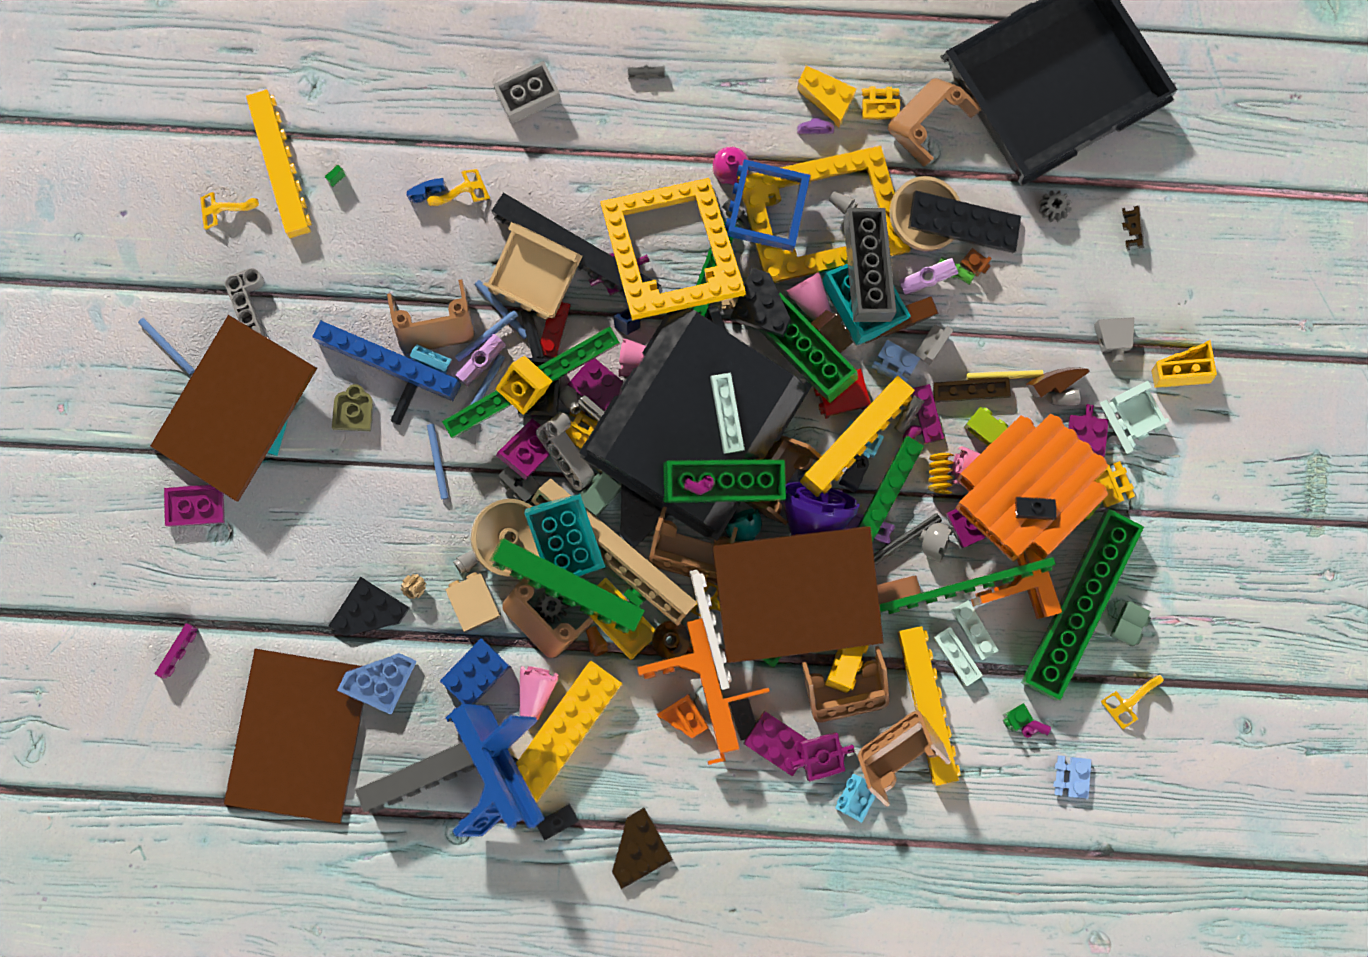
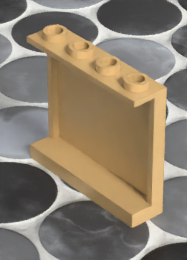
(533, 271)

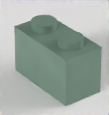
(600, 493)

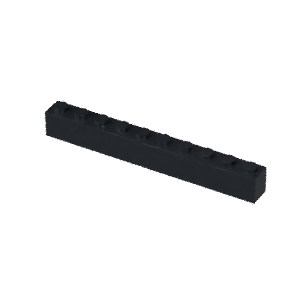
(594, 260)

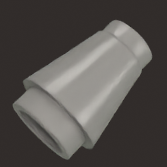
(842, 202)
(1066, 398)
(570, 399)
(465, 562)

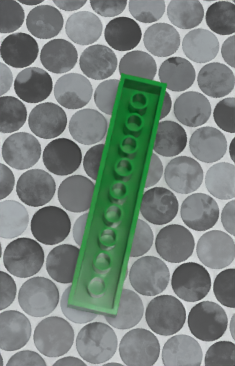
(1082, 605)

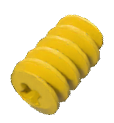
(940, 473)

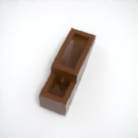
(1055, 380)

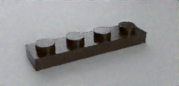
(971, 389)

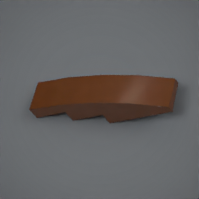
(919, 312)

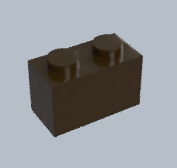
(833, 331)

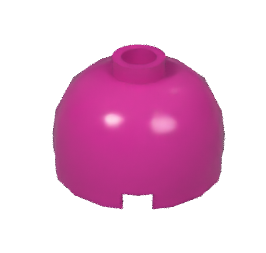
(726, 164)

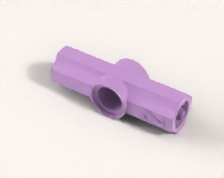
(940, 271)
(471, 369)

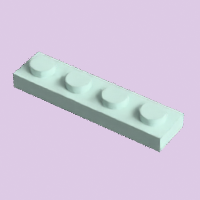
(727, 413)

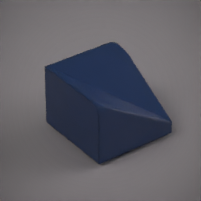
(625, 324)

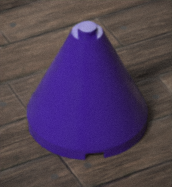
(817, 514)

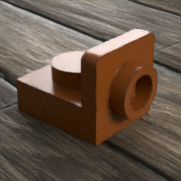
(976, 262)

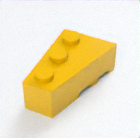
(827, 93)
(1186, 368)
(845, 667)

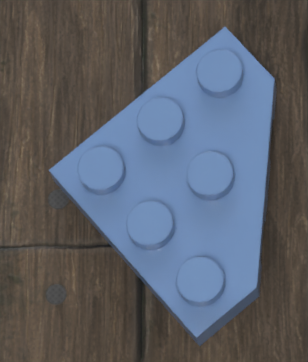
(379, 682)

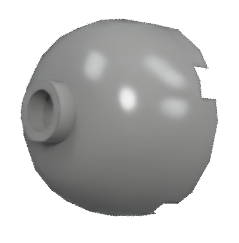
(936, 540)

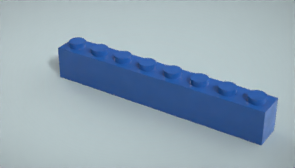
(386, 360)

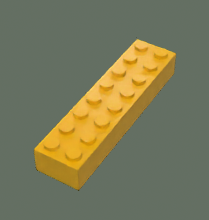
(566, 728)

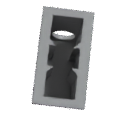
(1115, 336)

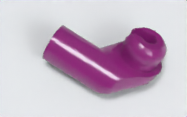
(913, 431)
(700, 487)
(1034, 727)

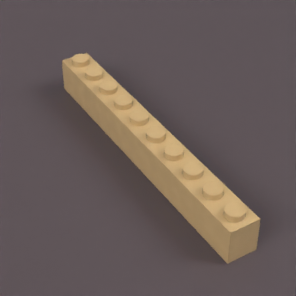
(629, 563)

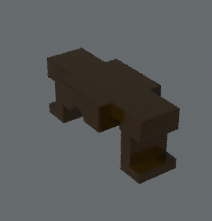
(1134, 217)

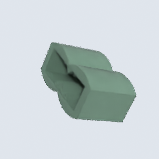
(1130, 624)

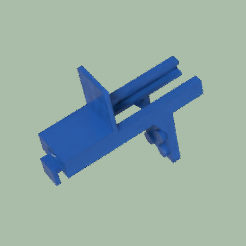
(504, 789)

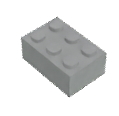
(527, 92)

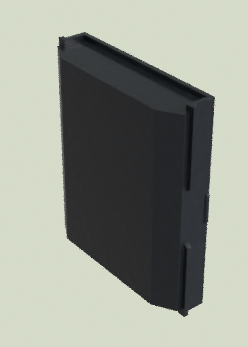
(1059, 80)
(672, 414)

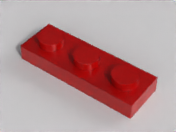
(554, 331)

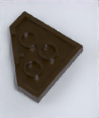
(639, 850)

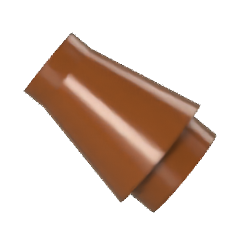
(597, 643)

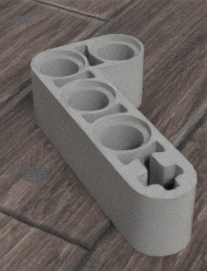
(242, 292)
(564, 452)

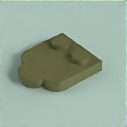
(353, 410)

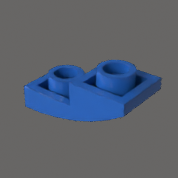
(419, 192)

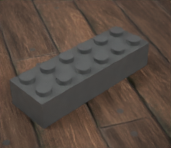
(869, 265)
(414, 777)

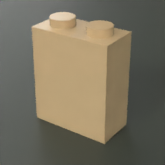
(472, 602)

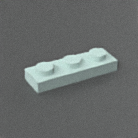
(1118, 426)
(974, 630)
(957, 656)

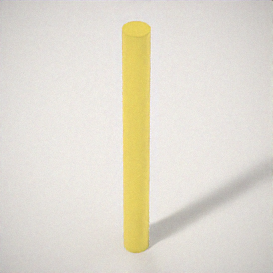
(1012, 375)

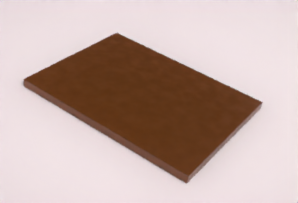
(233, 407)
(798, 594)
(295, 738)

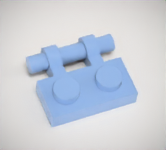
(897, 357)
(1078, 778)

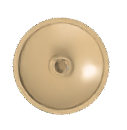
(901, 208)
(499, 521)

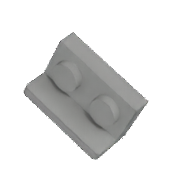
(933, 343)

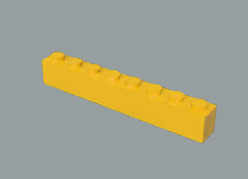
(278, 163)
(855, 438)
(927, 699)

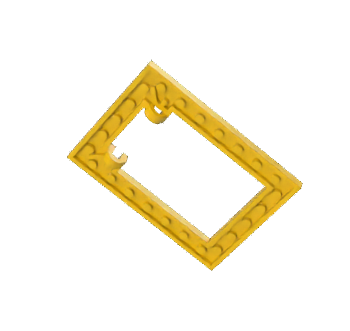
(784, 263)
(644, 298)

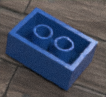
(475, 673)

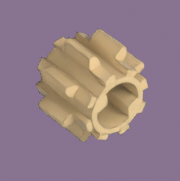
(413, 586)

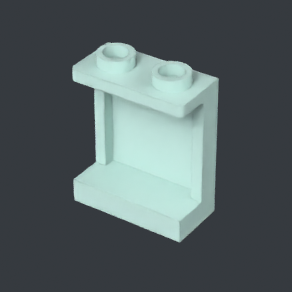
(1139, 411)

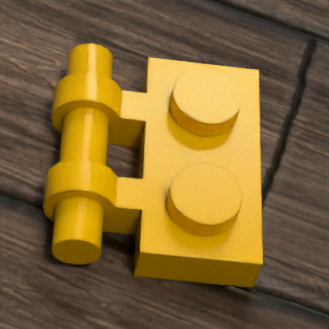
(880, 108)
(577, 433)
(1108, 479)

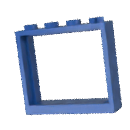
(761, 238)

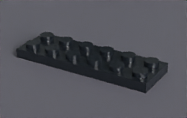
(964, 221)

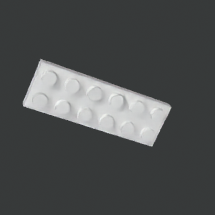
(713, 635)

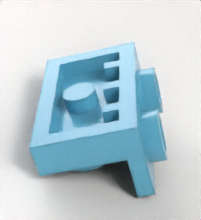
(430, 358)
(856, 798)

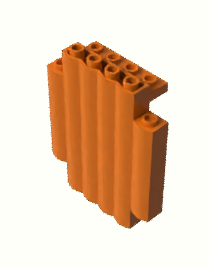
(1032, 464)

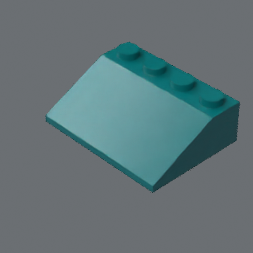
(838, 288)
(565, 535)

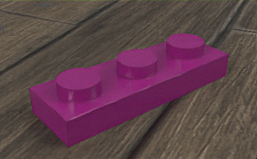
(928, 415)
(176, 651)

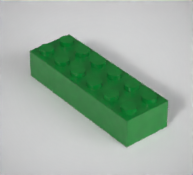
(813, 355)
(732, 480)

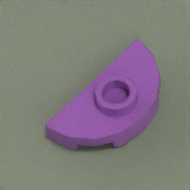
(815, 126)

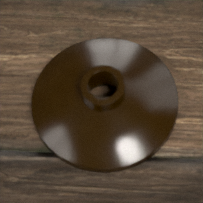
(680, 640)

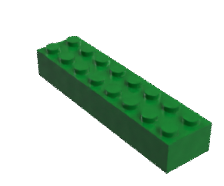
(566, 585)

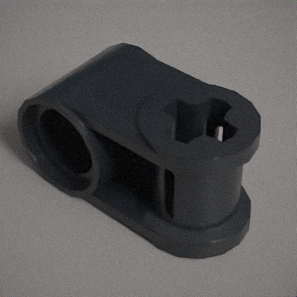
(853, 476)

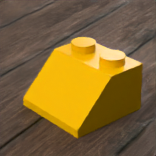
(523, 384)

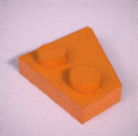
(685, 717)

